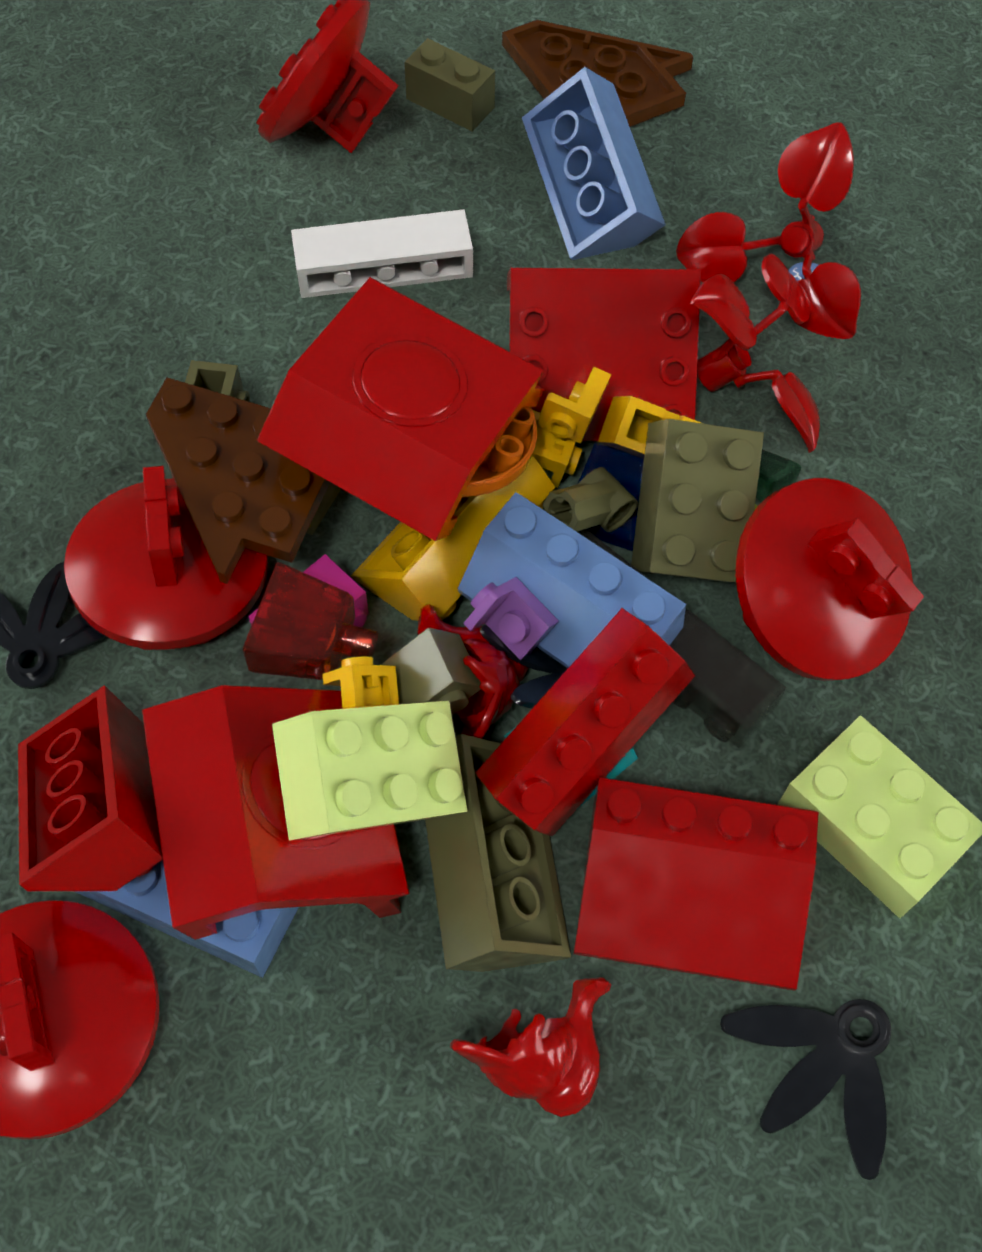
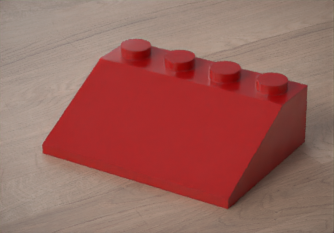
(697, 883)

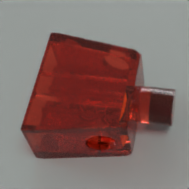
(304, 627)

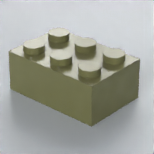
(695, 498)

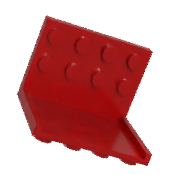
(613, 320)

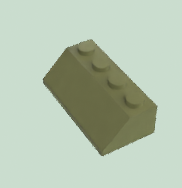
(493, 880)

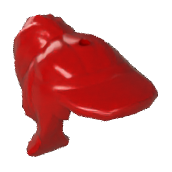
(491, 666)
(549, 1060)

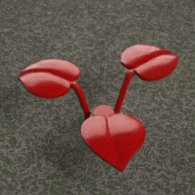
(819, 172)
(729, 362)

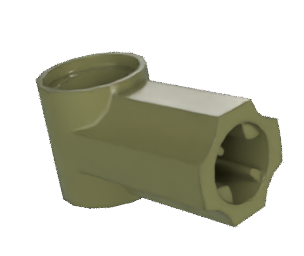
(592, 502)

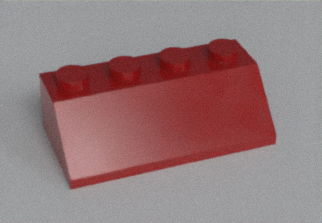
(585, 723)
(86, 800)

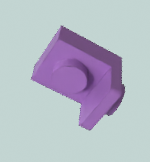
(512, 615)

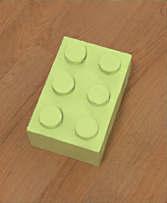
(368, 767)
(883, 816)

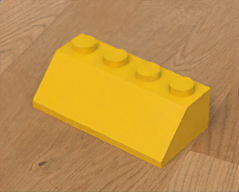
(418, 571)

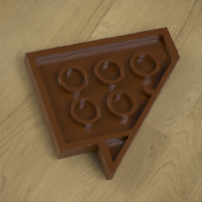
(639, 71)
(229, 480)

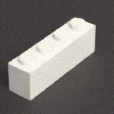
(388, 250)

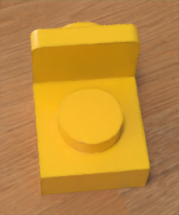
(573, 416)
(555, 453)
(364, 683)

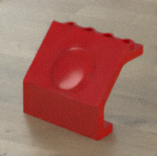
(399, 406)
(227, 818)

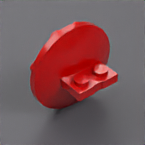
(329, 82)
(146, 574)
(824, 579)
(71, 1016)

